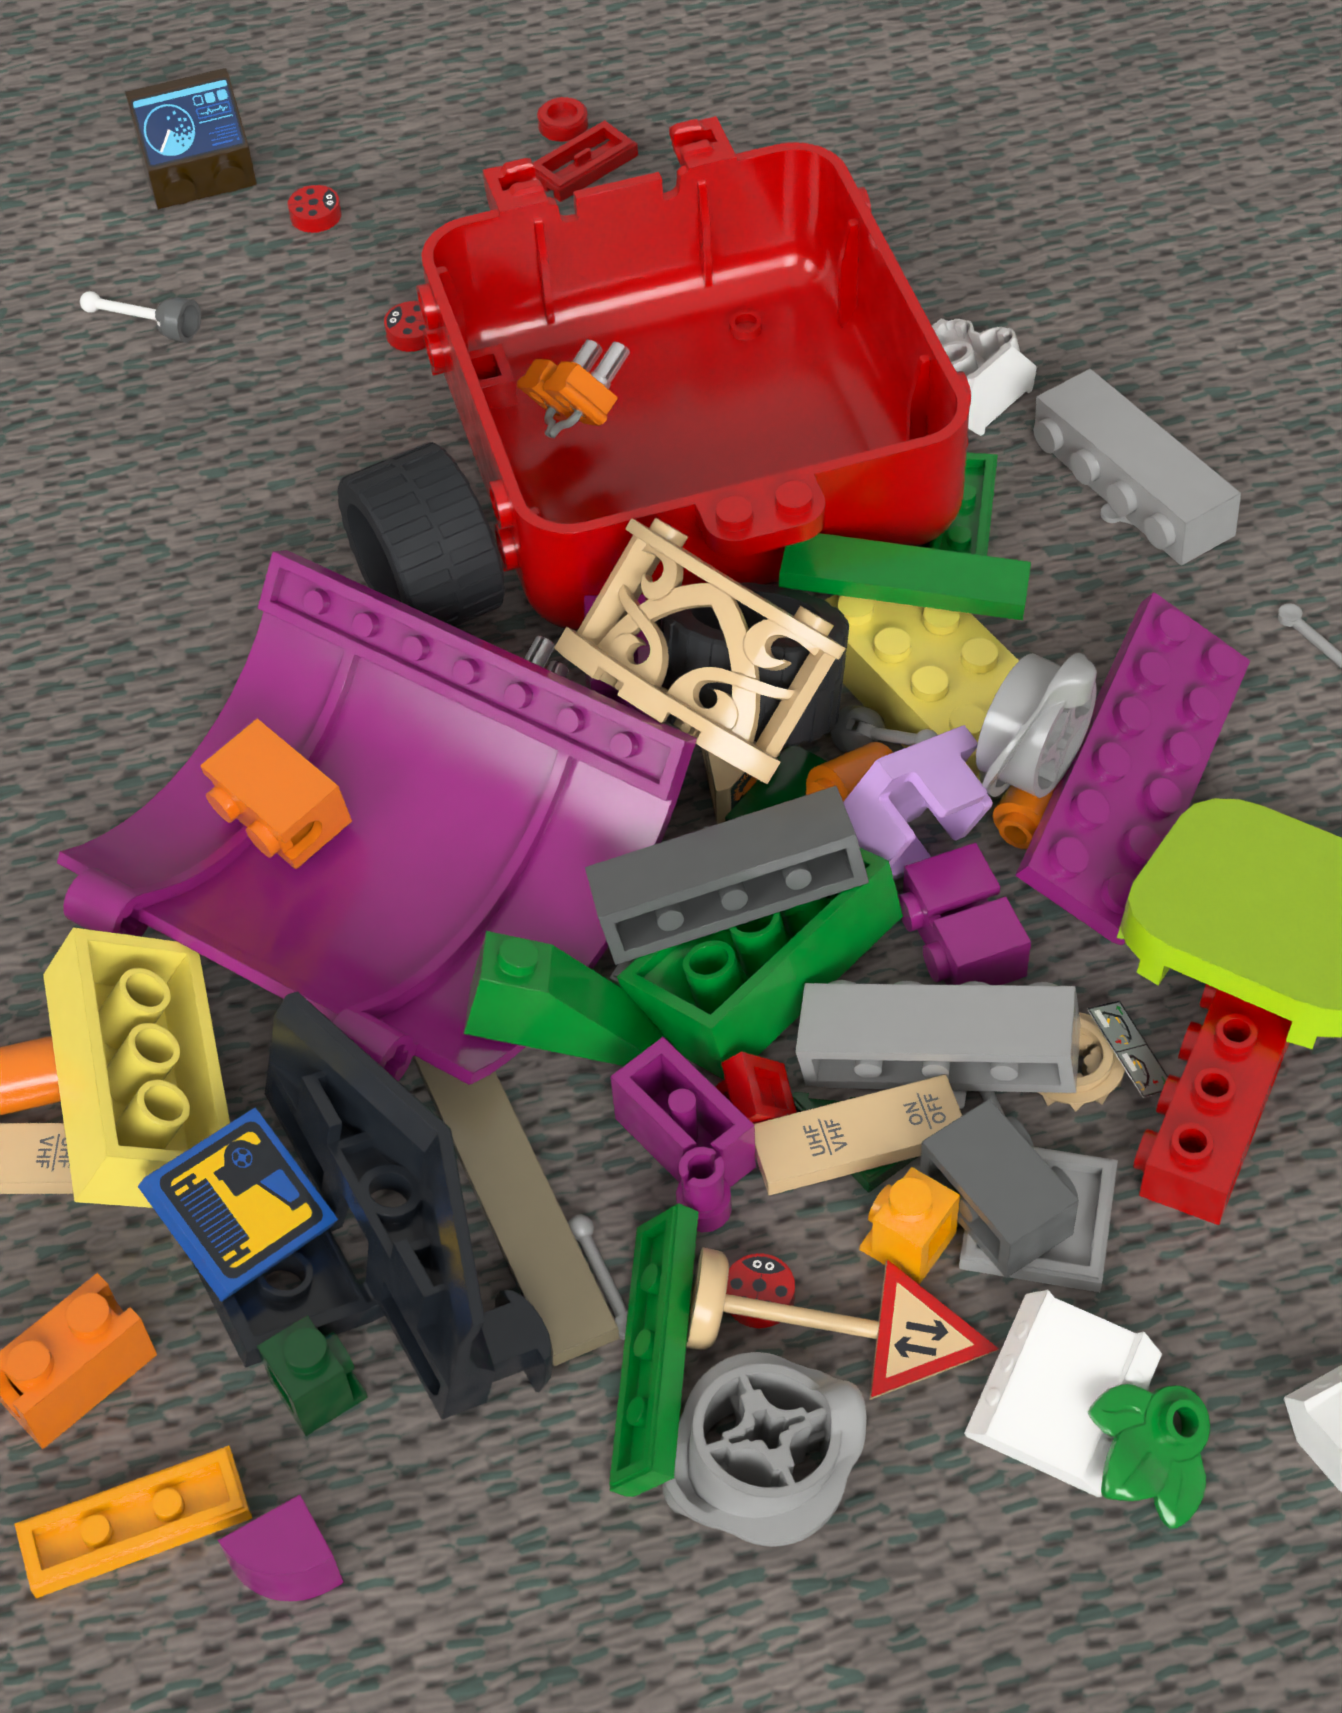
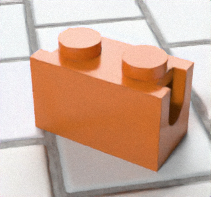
(275, 794)
(71, 1360)

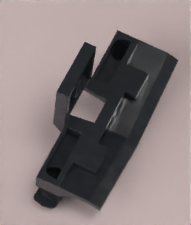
(367, 1135)

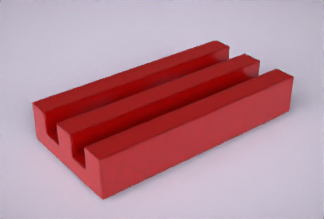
(587, 165)

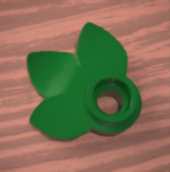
(1148, 1453)

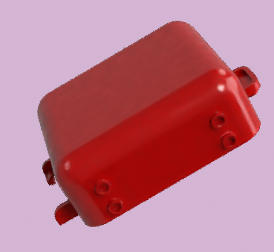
(765, 382)

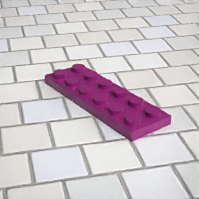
(1134, 765)

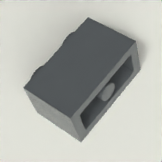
(1006, 1190)

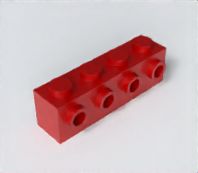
(1212, 1106)

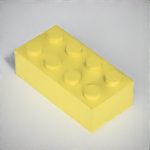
(922, 666)
(131, 1059)

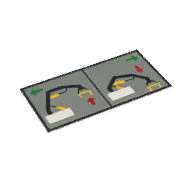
(1130, 1047)

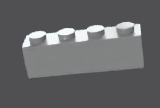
(1136, 467)
(914, 1032)

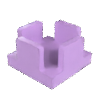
(908, 783)

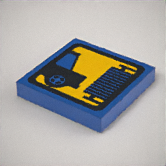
(237, 1203)

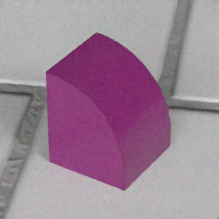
(282, 1554)

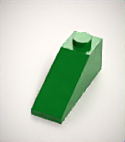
(553, 1003)

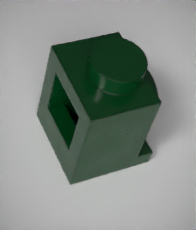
(311, 1374)

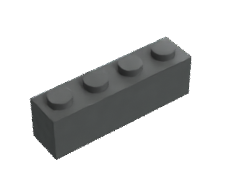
(726, 875)

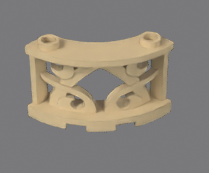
(608, 641)

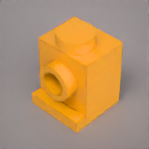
(912, 1224)

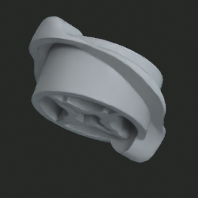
(1036, 724)
(747, 1475)

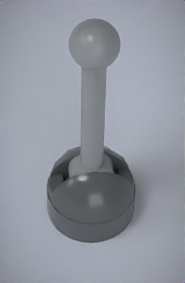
(870, 729)

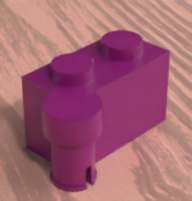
(686, 1129)

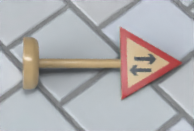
(912, 1337)

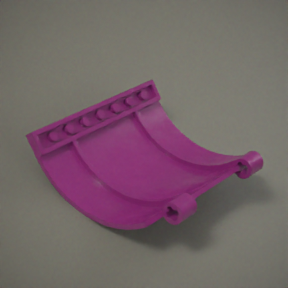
(468, 803)

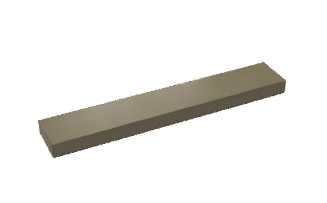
(522, 1211)

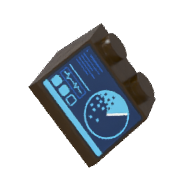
(191, 138)

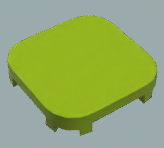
(1246, 909)

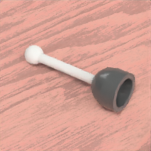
(175, 316)

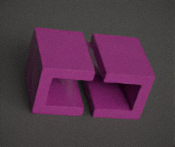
(960, 928)

